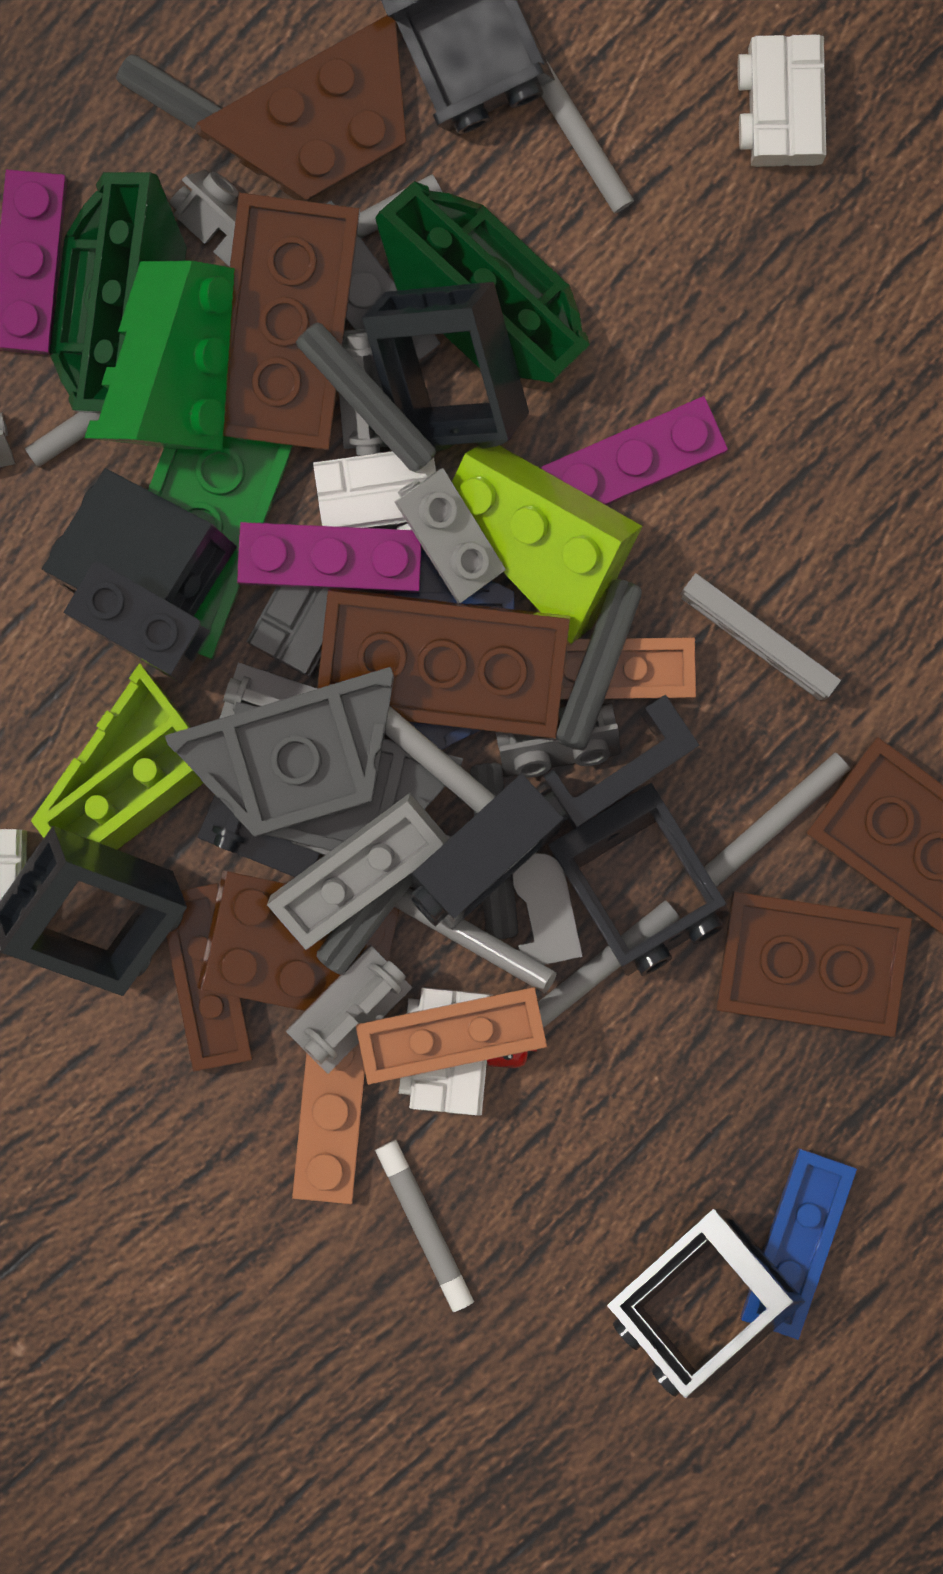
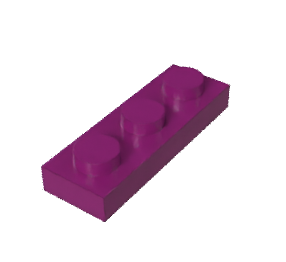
(30, 258)
(643, 453)
(329, 557)

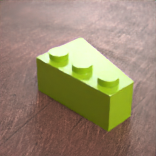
(546, 534)
(124, 772)

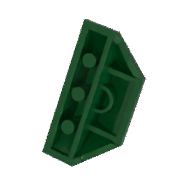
(455, 241)
(101, 254)

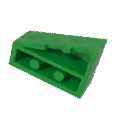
(172, 359)

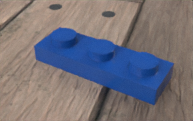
(804, 1231)

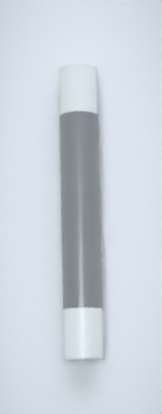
(424, 1226)

